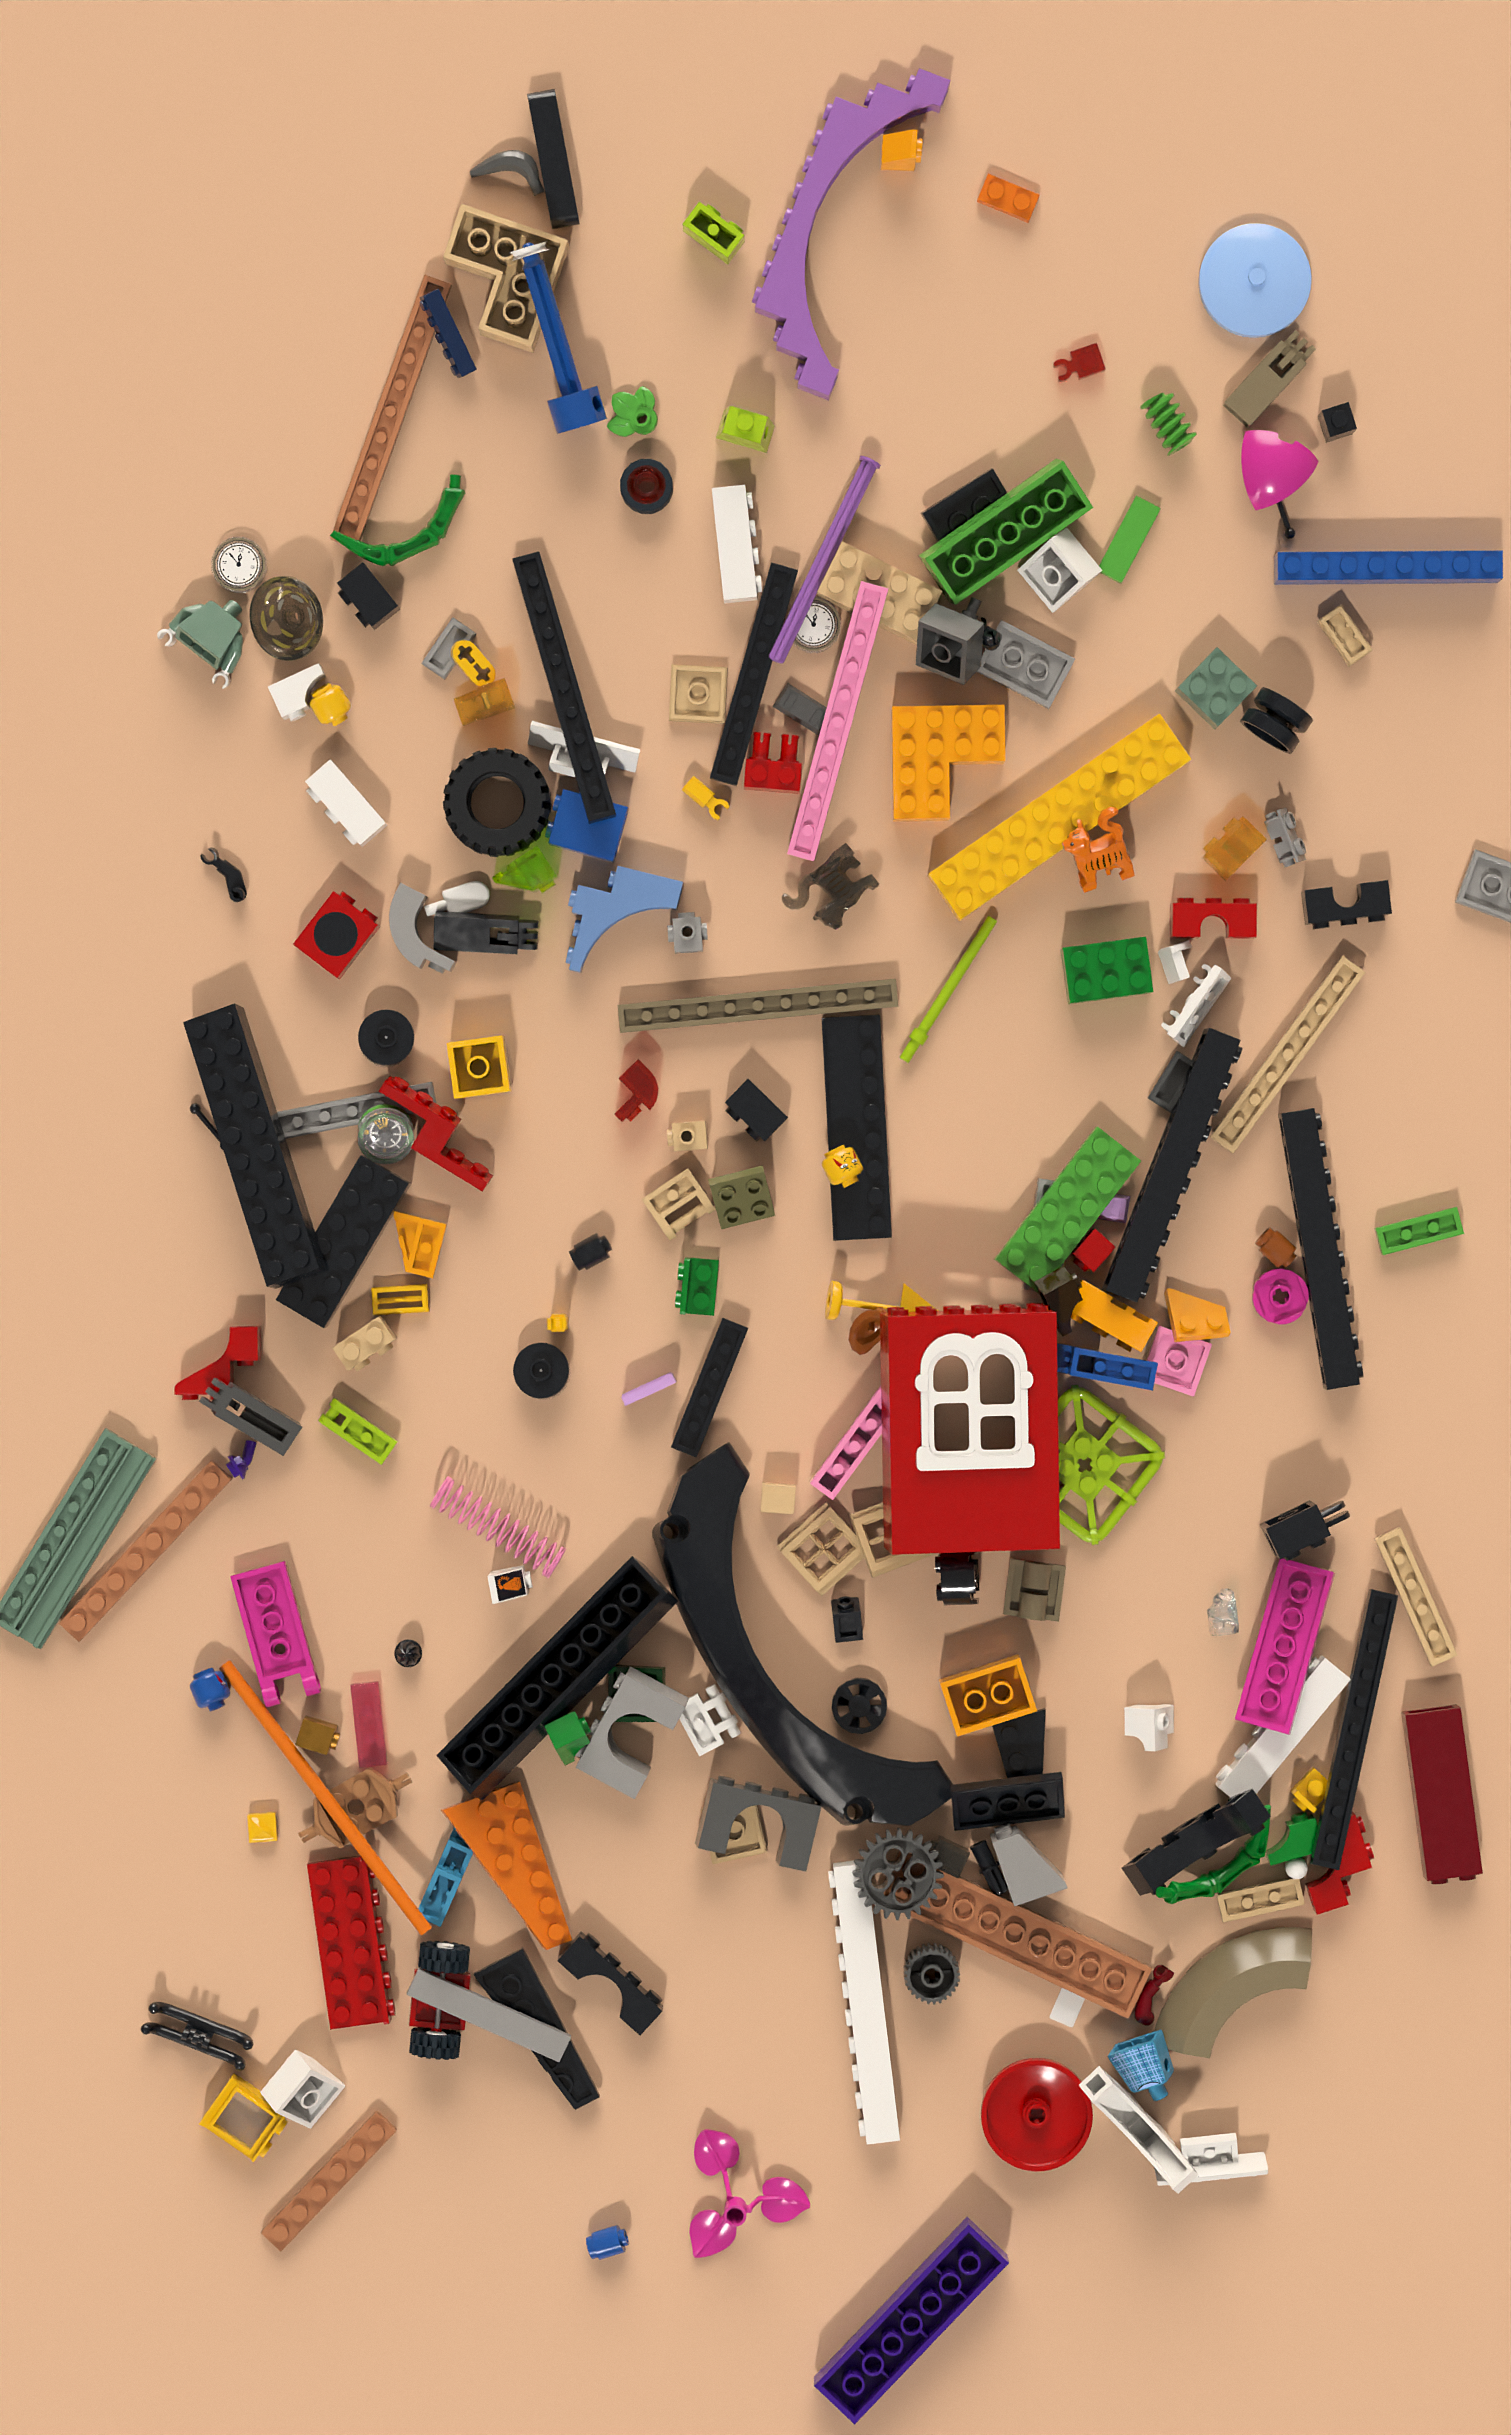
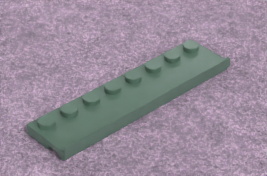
(73, 1538)

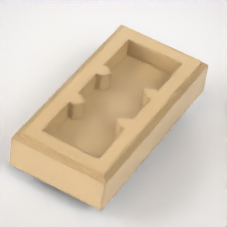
(1344, 635)

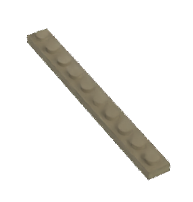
(757, 1005)

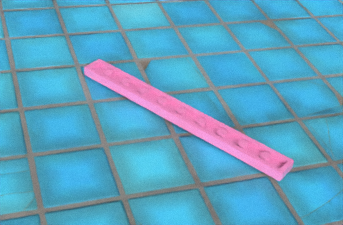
(837, 720)

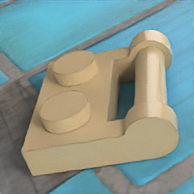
(674, 1195)

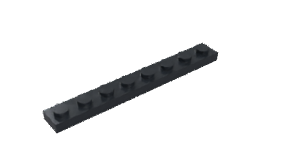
(753, 674)

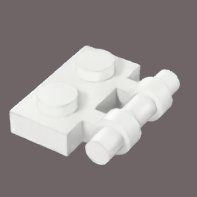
(699, 1724)

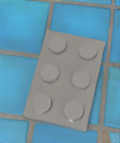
(1026, 665)

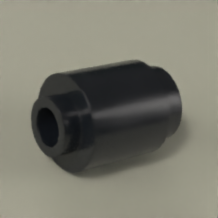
(590, 1252)

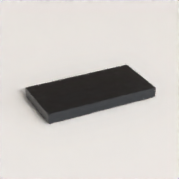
(1007, 1801)

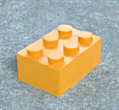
(987, 1695)

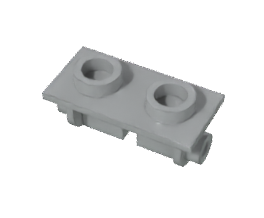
(1291, 845)

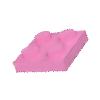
(1178, 1362)

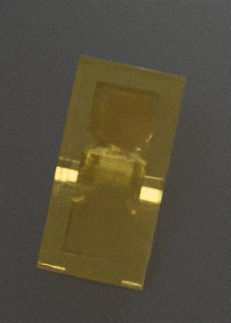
(484, 702)

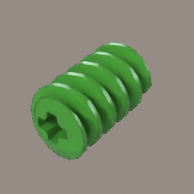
(1168, 422)

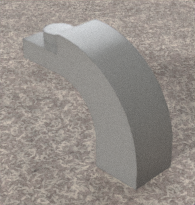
(403, 926)

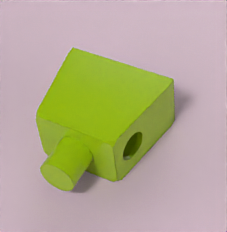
(746, 429)

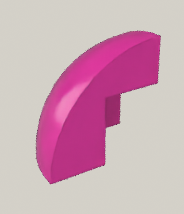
(1273, 467)

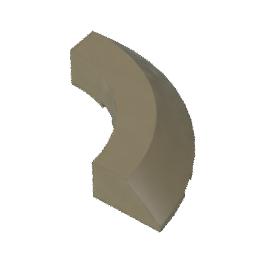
(1229, 1979)

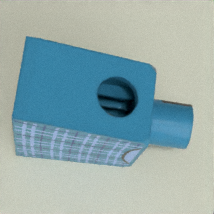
(1144, 2063)

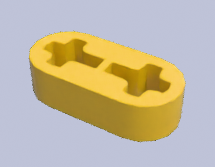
(467, 667)

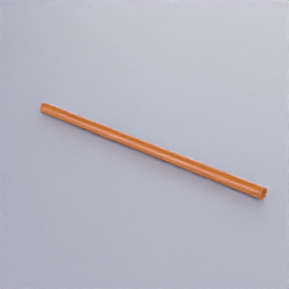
(325, 1798)

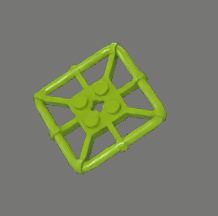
(1103, 1464)

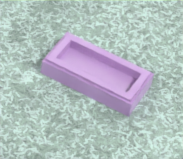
(648, 1388)

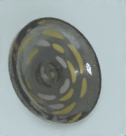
(275, 620)

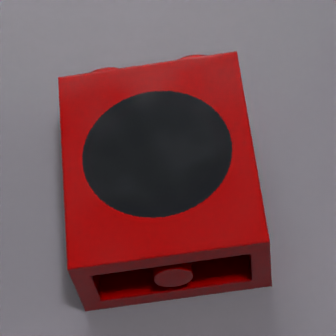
(337, 934)

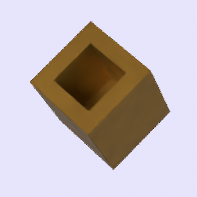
(317, 1735)

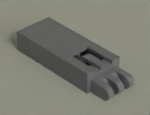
(256, 1420)

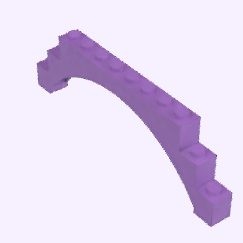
(844, 135)

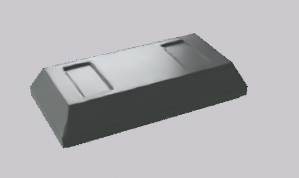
(801, 708)
(1171, 1082)

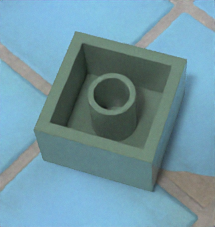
(1216, 688)

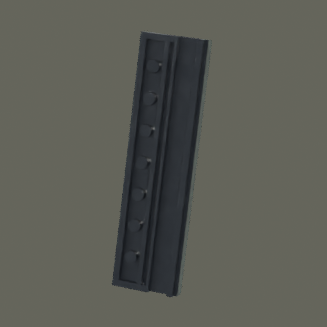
(858, 1121)

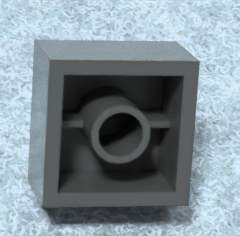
(951, 642)

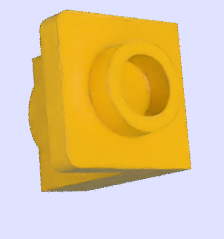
(1309, 1790)

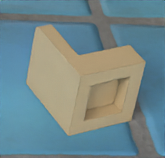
(778, 1498)

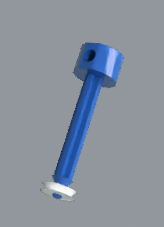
(575, 406)

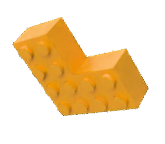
(931, 740)

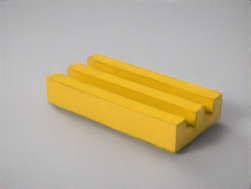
(424, 1298)

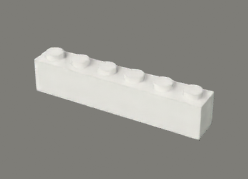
(1270, 1748)

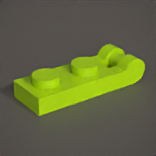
(358, 1431)

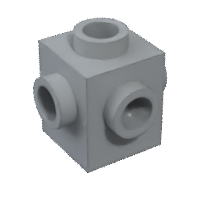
(687, 944)

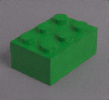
(1106, 970)

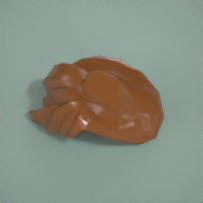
(865, 1331)

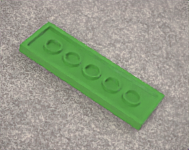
(1068, 1208)

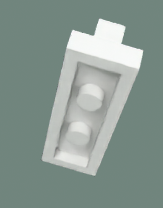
(1197, 1004)

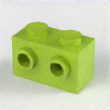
(713, 232)

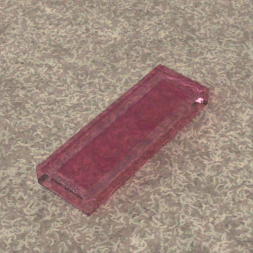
(368, 1724)

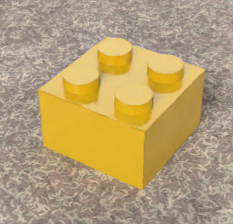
(479, 1067)

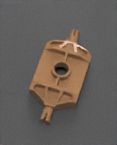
(378, 1799)

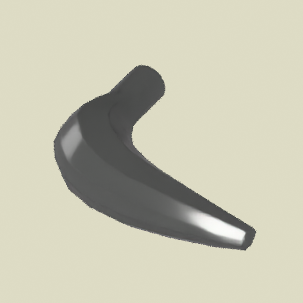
(511, 161)

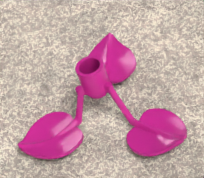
(713, 2233)

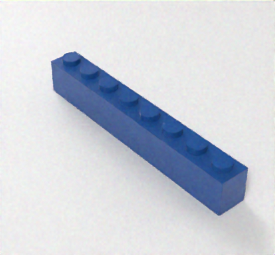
(1388, 567)

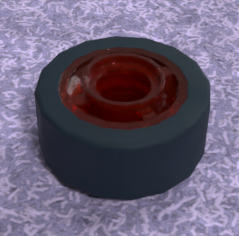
(646, 470)

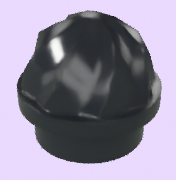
(408, 1653)

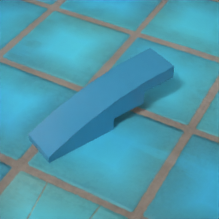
(445, 1879)

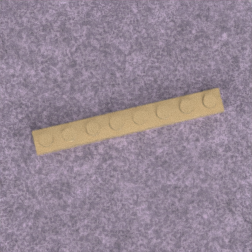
(1287, 1054)

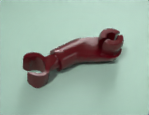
(1144, 2003)

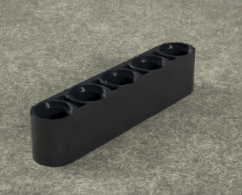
(553, 159)

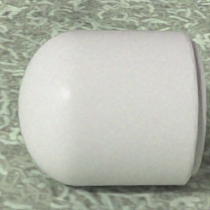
(1296, 1868)

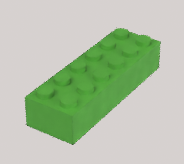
(1006, 531)

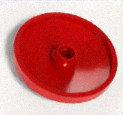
(1036, 2114)

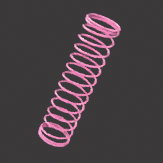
(448, 1483)

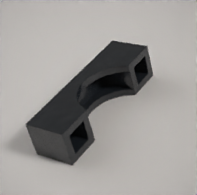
(585, 1958)

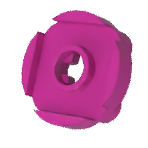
(1294, 1303)

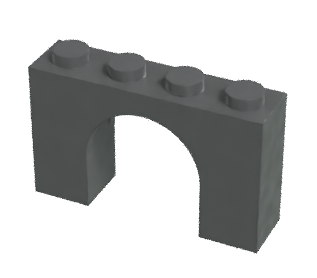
(728, 1799)

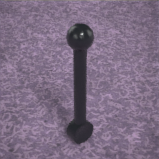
(1289, 532)
(195, 1109)

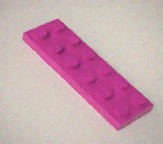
(1285, 1646)

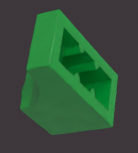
(568, 1736)
(1297, 1840)

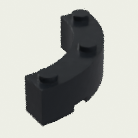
(1196, 1840)

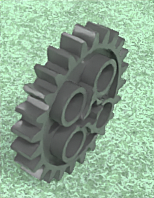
(920, 1886)

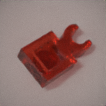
(1083, 362)

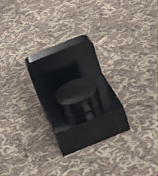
(847, 1619)

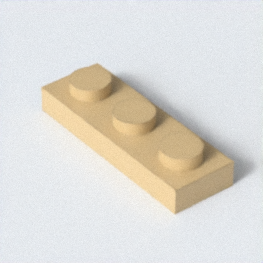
(1260, 1899)

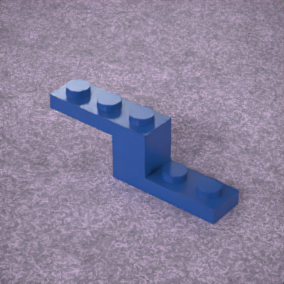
(1106, 1367)

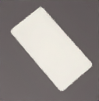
(1067, 2007)

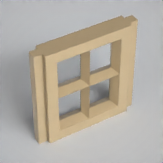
(806, 1531)
(887, 1563)

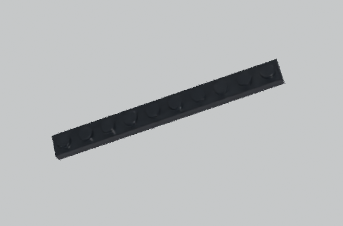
(564, 687)
(1354, 1729)

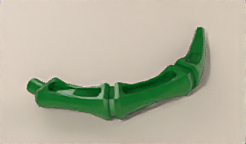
(425, 539)
(1219, 1879)

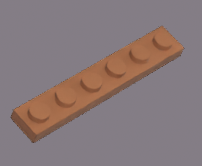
(328, 2181)

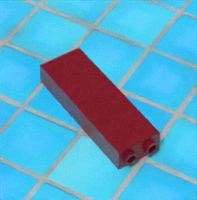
(1442, 1793)

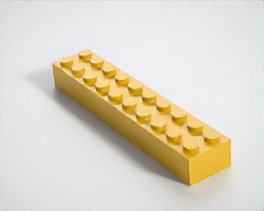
(1042, 825)

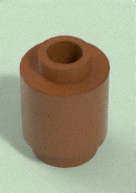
(1276, 1248)

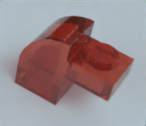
(643, 1086)

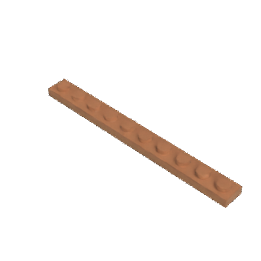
(389, 416)

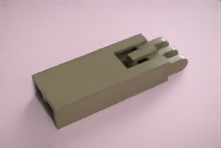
(1265, 385)

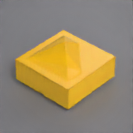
(262, 1827)

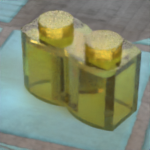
(1234, 847)

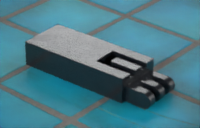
(472, 933)

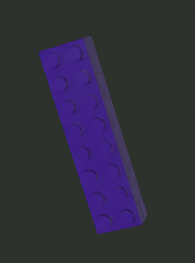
(910, 2320)

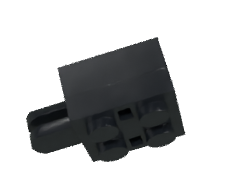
(1301, 1528)

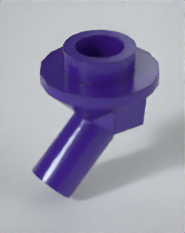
(239, 1465)

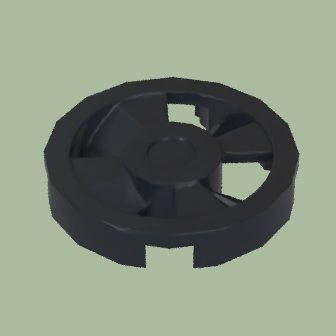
(859, 1705)

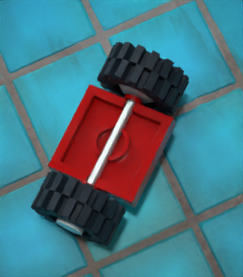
(436, 2039)

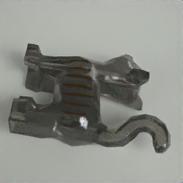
(836, 884)

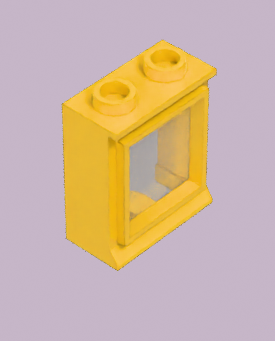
(243, 2118)

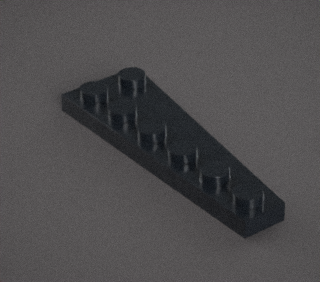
(516, 1985)

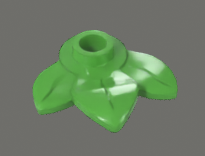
(630, 410)

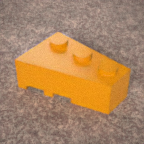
(1113, 1318)

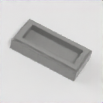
(439, 657)

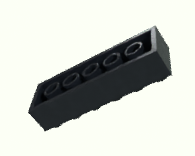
(347, 1239)

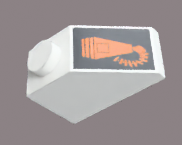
(509, 1583)

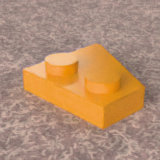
(420, 1243)
(1195, 1318)

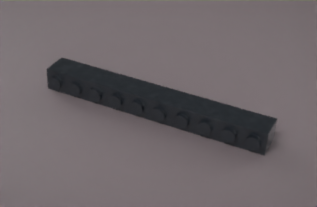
(1319, 1248)

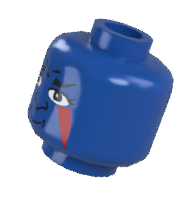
(209, 1689)

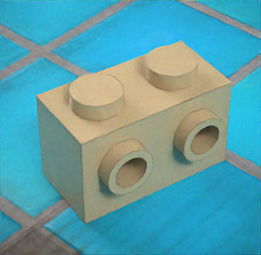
(364, 1343)

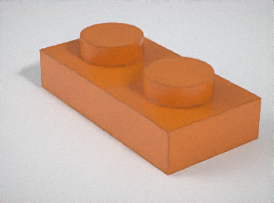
(1008, 198)

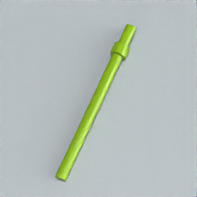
(919, 1035)

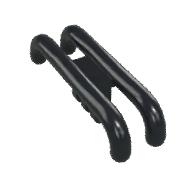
(198, 2033)

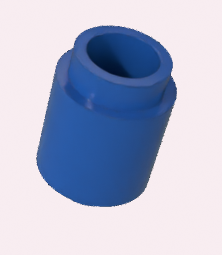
(607, 2242)

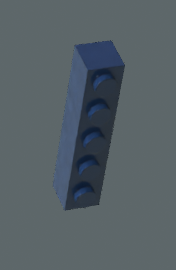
(447, 333)

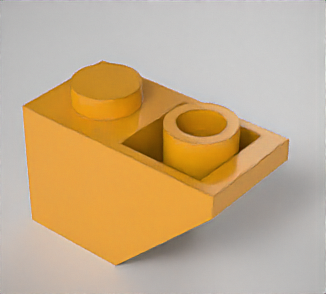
(901, 151)

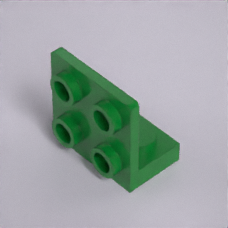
(698, 1286)

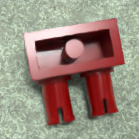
(769, 775)

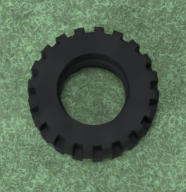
(493, 764)

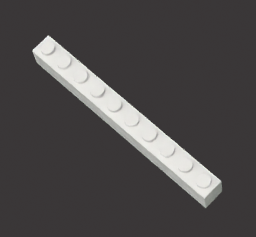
(866, 2008)

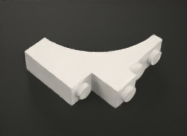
(1139, 2128)

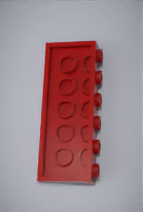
(350, 1942)

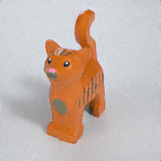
(1102, 853)

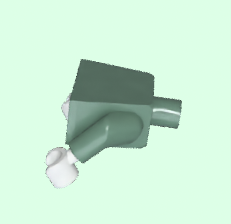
(210, 634)

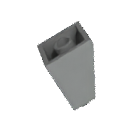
(1024, 1866)

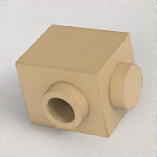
(688, 1136)

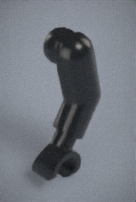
(991, 637)
(232, 875)

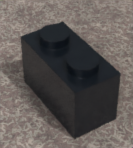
(368, 597)
(755, 1110)

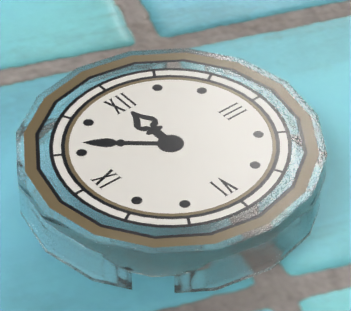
(239, 565)
(819, 627)

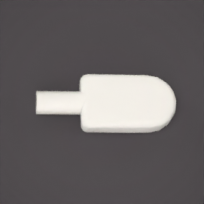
(461, 898)

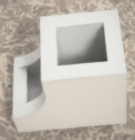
(1150, 1724)

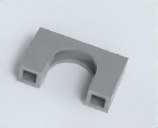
(634, 1695)

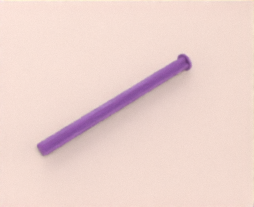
(823, 559)

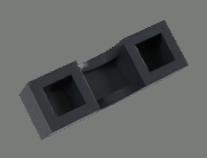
(1371, 903)

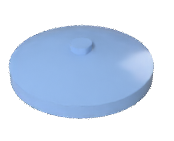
(1254, 280)

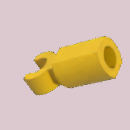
(703, 796)
(557, 1322)

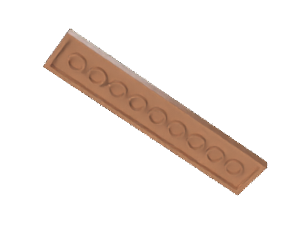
(1031, 1941)

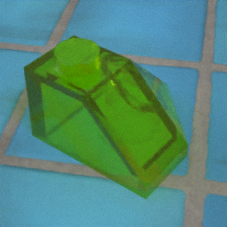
(528, 873)

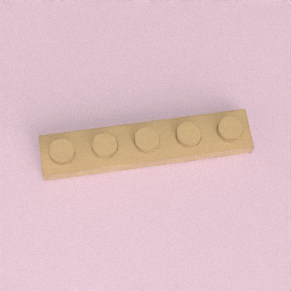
(1415, 1596)

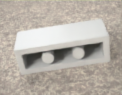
(345, 804)

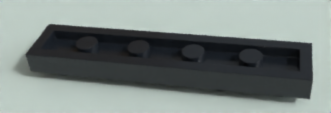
(709, 1387)

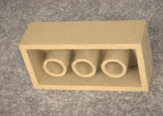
(906, 598)

